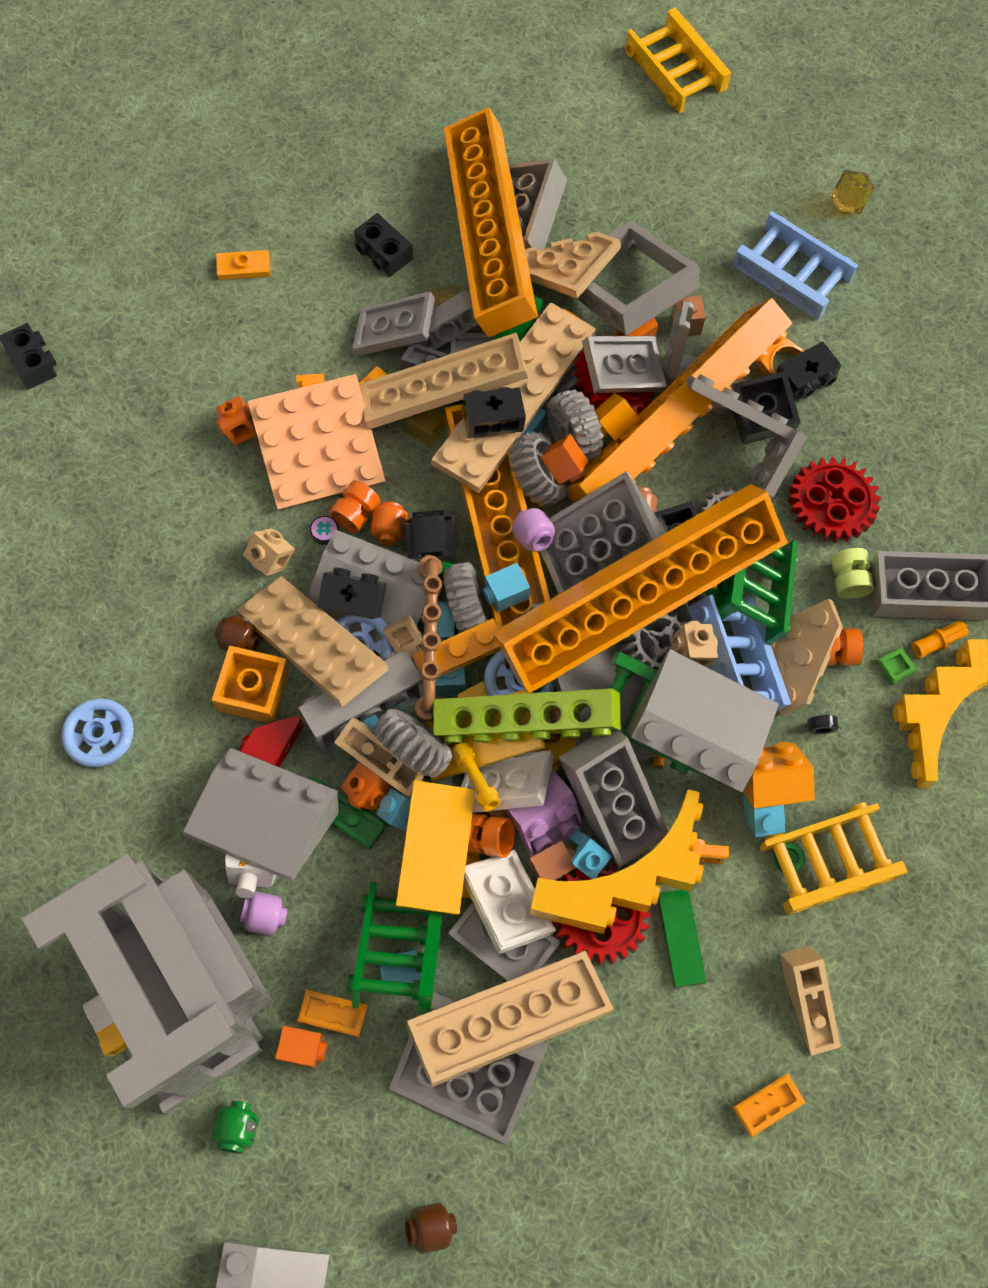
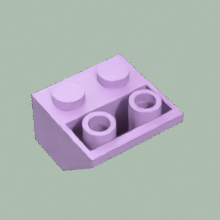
(547, 824)

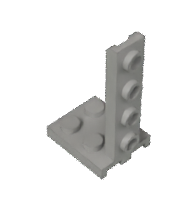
(674, 360)
(779, 451)

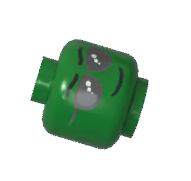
(235, 1127)

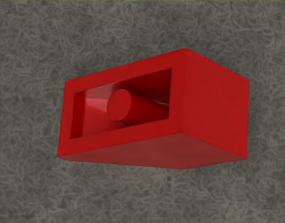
(273, 740)

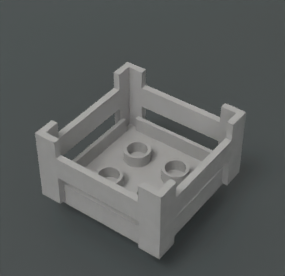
(163, 974)

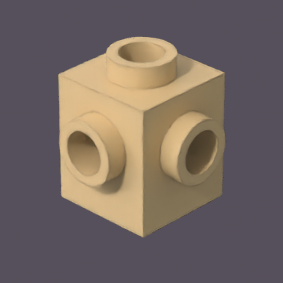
(268, 551)
(696, 642)

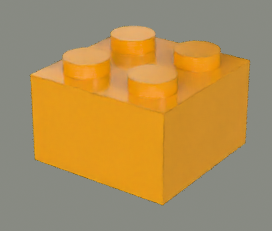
(251, 685)
(781, 777)

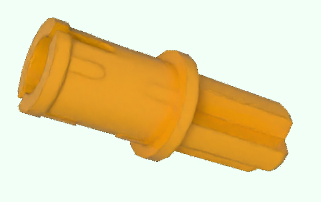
(939, 639)

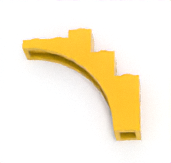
(929, 714)
(589, 901)

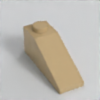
(364, 746)
(811, 998)

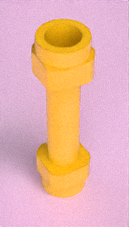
(487, 796)

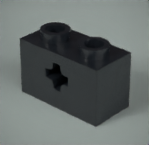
(811, 370)
(493, 412)
(335, 593)

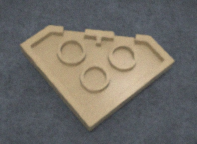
(571, 265)
(805, 652)

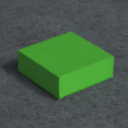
(896, 666)

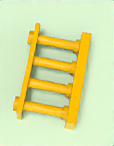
(688, 43)
(828, 889)

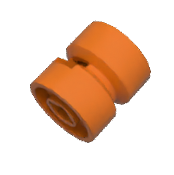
(357, 504)
(847, 648)
(491, 835)

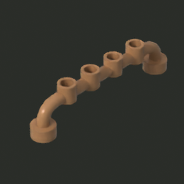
(429, 570)

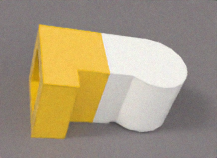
(104, 1027)

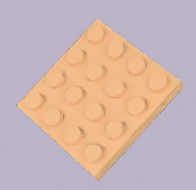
(316, 441)

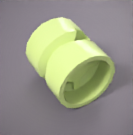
(852, 572)

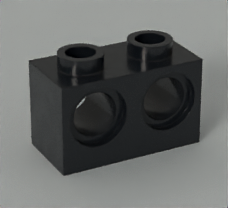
(383, 245)
(25, 352)

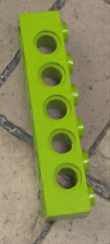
(451, 712)

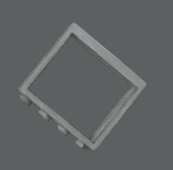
(631, 316)

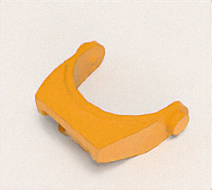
(785, 345)

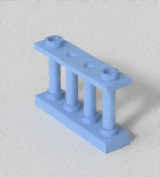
(785, 285)
(750, 639)

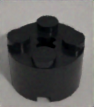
(429, 533)

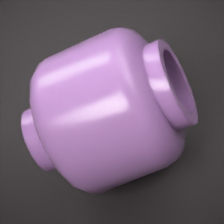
(533, 529)
(262, 913)

